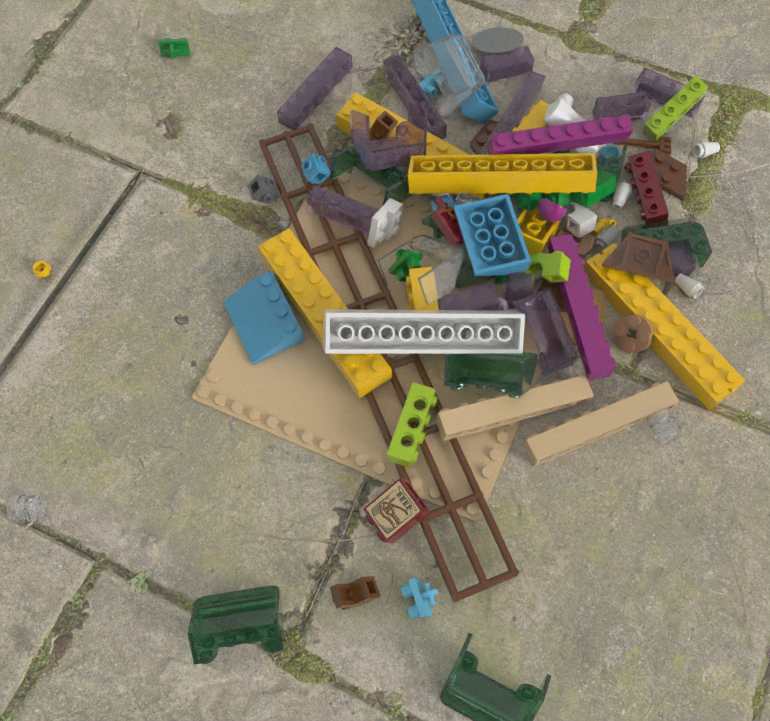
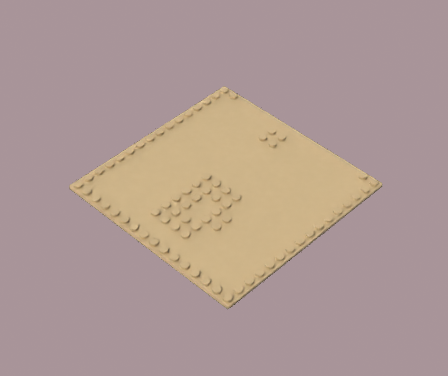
(311, 403)

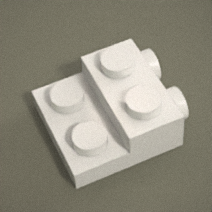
(385, 222)

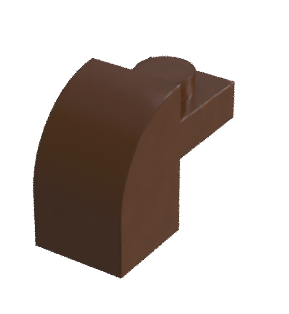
(382, 127)
(354, 593)

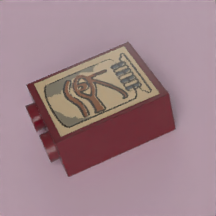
(396, 511)

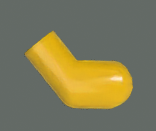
(601, 224)

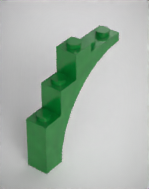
(604, 186)

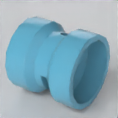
(609, 151)

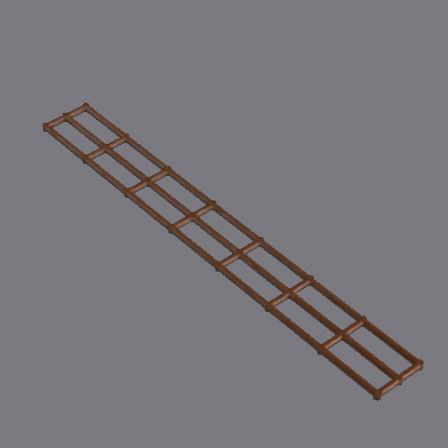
(450, 506)

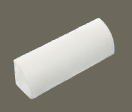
(562, 113)

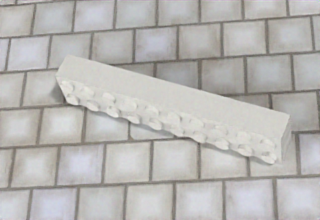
(422, 331)

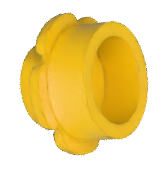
(40, 265)

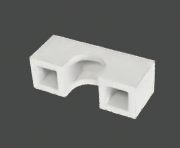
(580, 219)

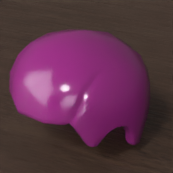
(550, 211)

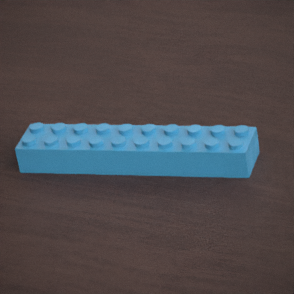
(440, 23)

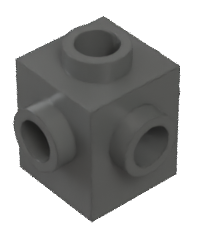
(263, 189)

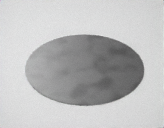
(497, 40)

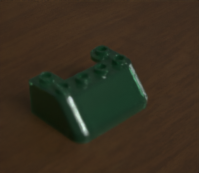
(676, 231)
(503, 371)
(235, 620)

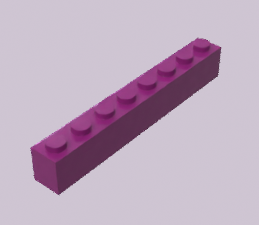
(562, 136)
(583, 313)

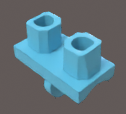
(429, 86)
(416, 590)

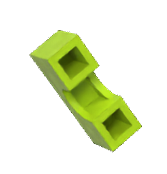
(554, 266)

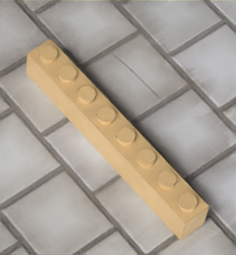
(505, 410)
(600, 423)

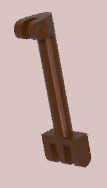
(662, 144)

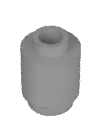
(606, 237)

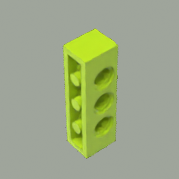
(675, 108)
(417, 395)

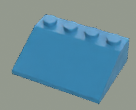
(492, 236)
(263, 318)

